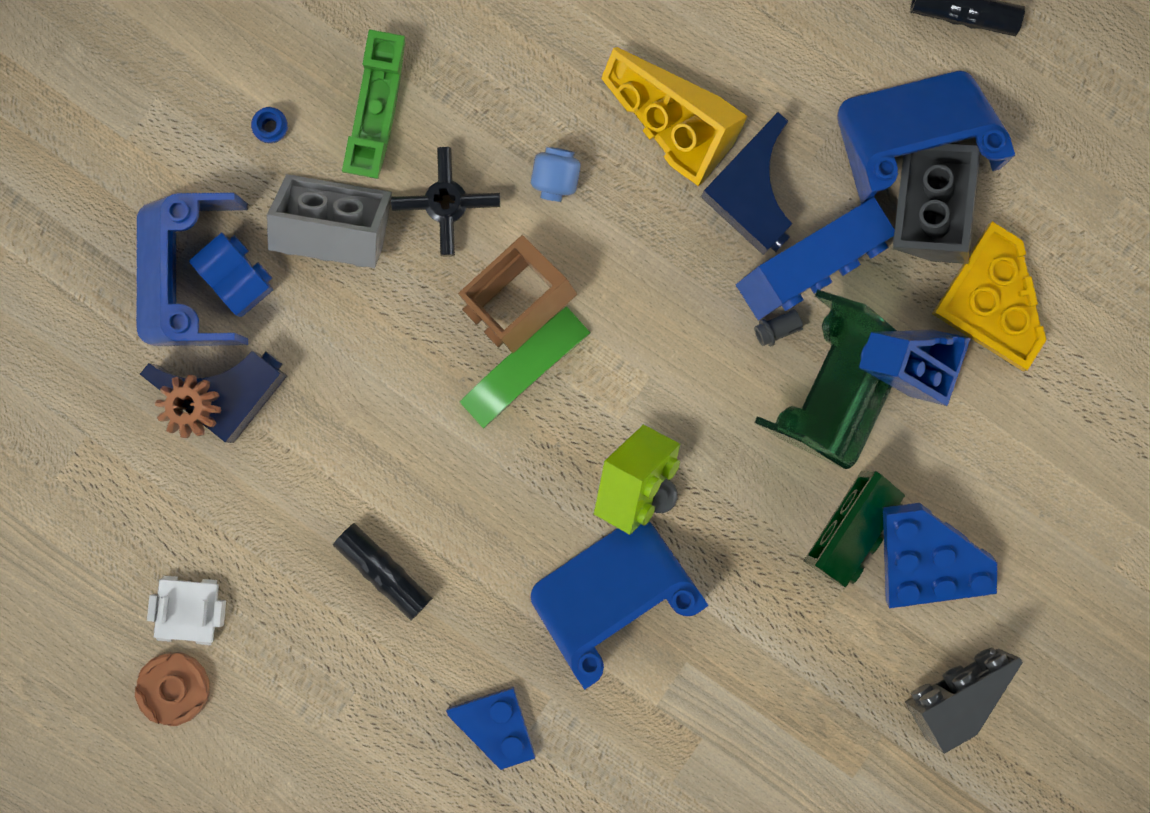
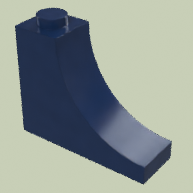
(745, 194)
(240, 390)

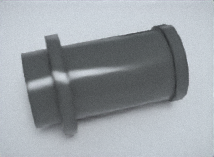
(777, 328)

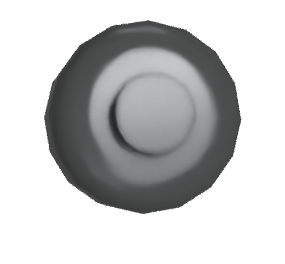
(665, 497)

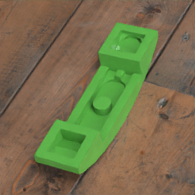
(375, 104)
(524, 367)

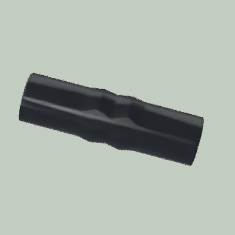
(975, 14)
(382, 571)

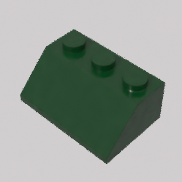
(854, 529)

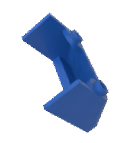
(157, 314)

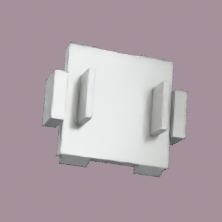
(186, 610)

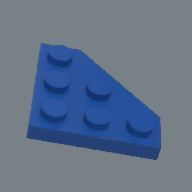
(931, 560)

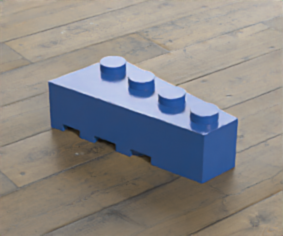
(817, 258)

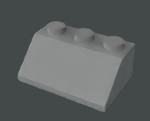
(328, 221)

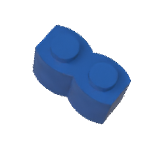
(231, 274)

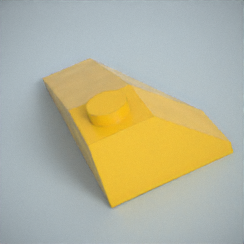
(682, 117)

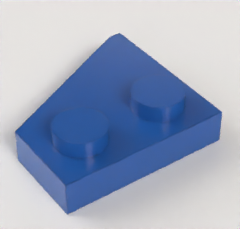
(496, 727)

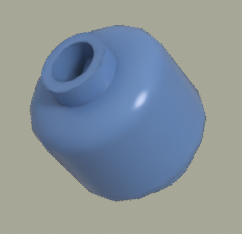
(555, 173)

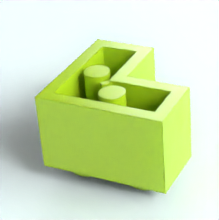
(634, 477)

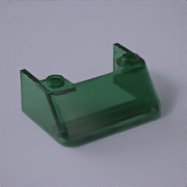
(843, 396)

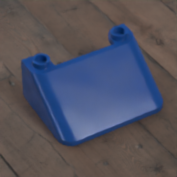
(915, 119)
(607, 591)

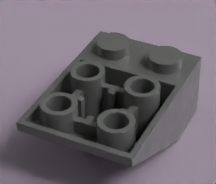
(963, 700)

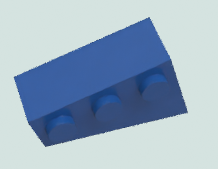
(916, 362)

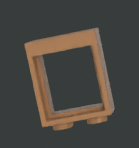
(500, 274)

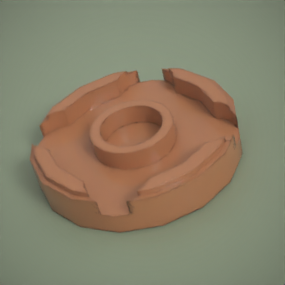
(172, 689)

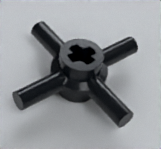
(445, 186)

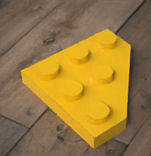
(996, 299)

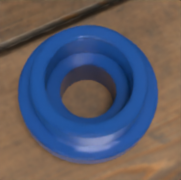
(262, 117)

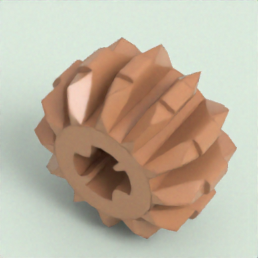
(202, 405)

